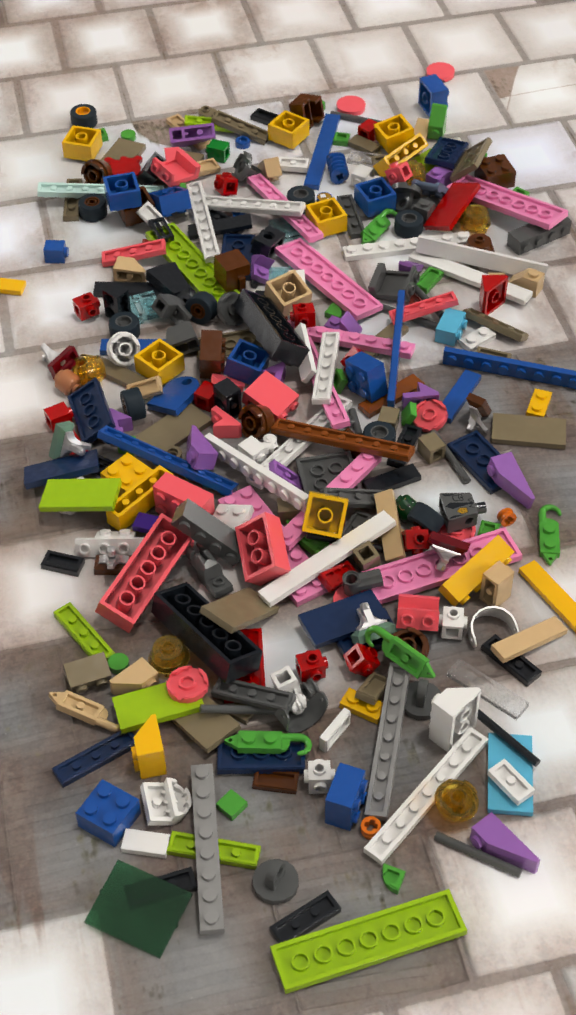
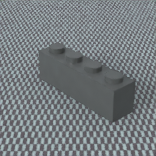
(532, 236)
(207, 531)

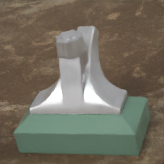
(65, 441)
(368, 620)

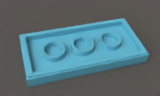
(497, 800)

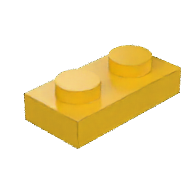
(539, 403)
(360, 708)

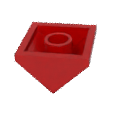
(492, 292)

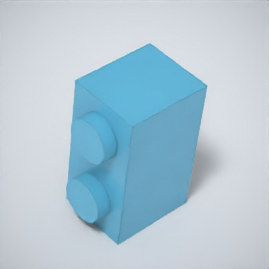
(450, 327)

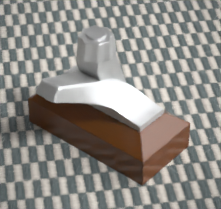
(478, 408)
(110, 563)

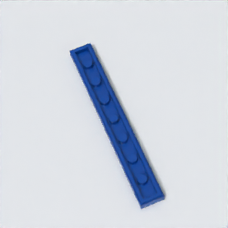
(322, 149)
(393, 377)

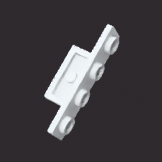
(123, 541)

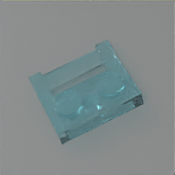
(145, 300)

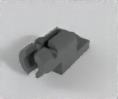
(209, 571)

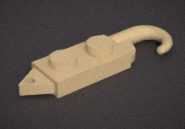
(83, 709)

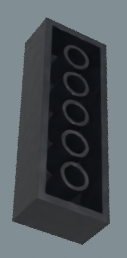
(271, 328)
(224, 653)

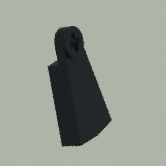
(169, 280)

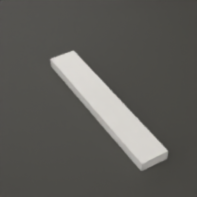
(326, 368)

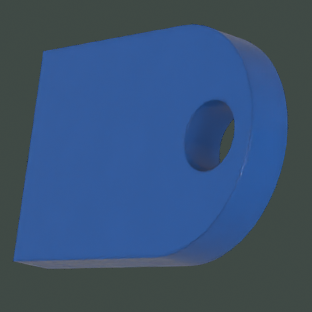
(176, 396)

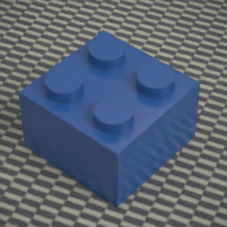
(431, 91)
(122, 191)
(374, 196)
(171, 200)
(246, 362)
(366, 376)
(345, 797)
(108, 813)

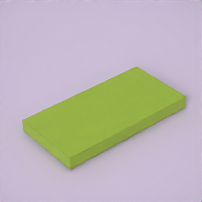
(80, 495)
(137, 706)

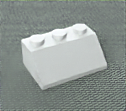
(453, 715)

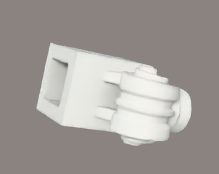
(362, 174)
(258, 450)
(286, 680)

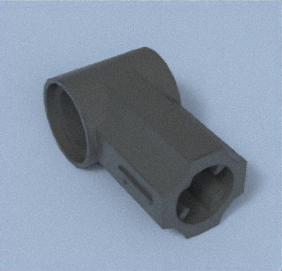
(356, 582)

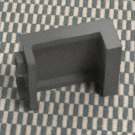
(387, 283)

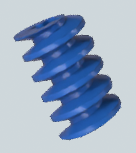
(337, 167)

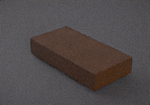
(277, 782)

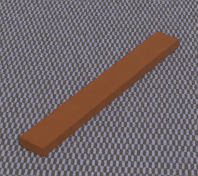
(343, 439)

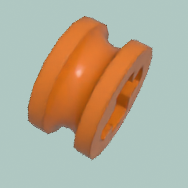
(506, 517)
(366, 822)

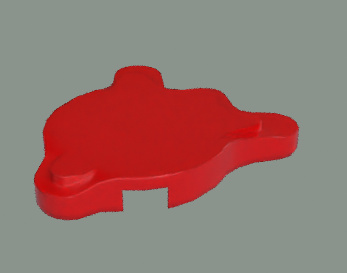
(125, 165)

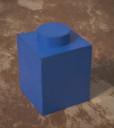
(55, 251)

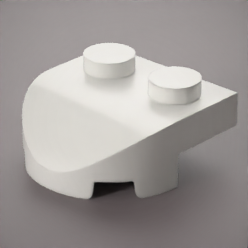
(233, 514)
(165, 802)

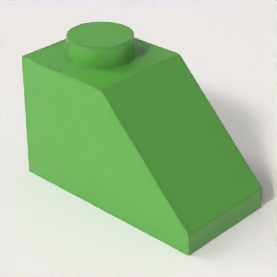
(437, 121)

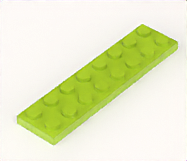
(190, 262)
(367, 941)

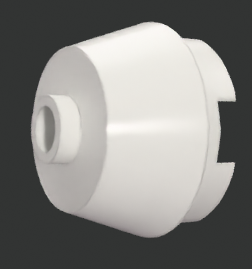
(122, 348)

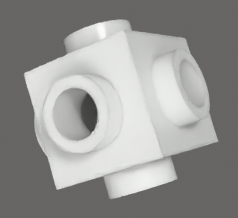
(452, 622)
(319, 776)

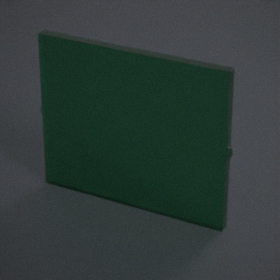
(138, 908)

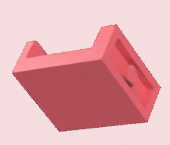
(176, 170)
(271, 393)
(418, 612)

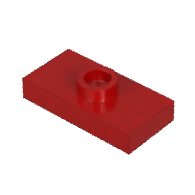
(332, 577)

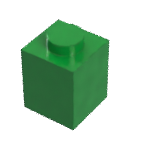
(218, 150)

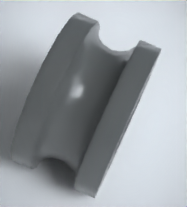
(309, 688)

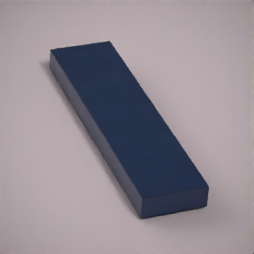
(93, 758)

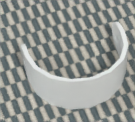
(494, 611)

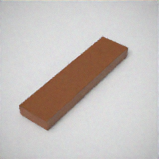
(406, 385)

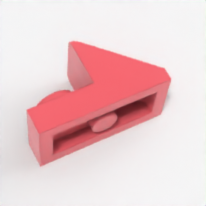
(224, 424)

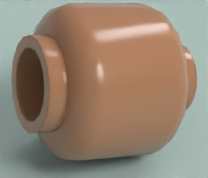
(67, 381)

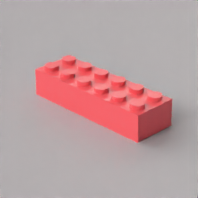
(143, 574)

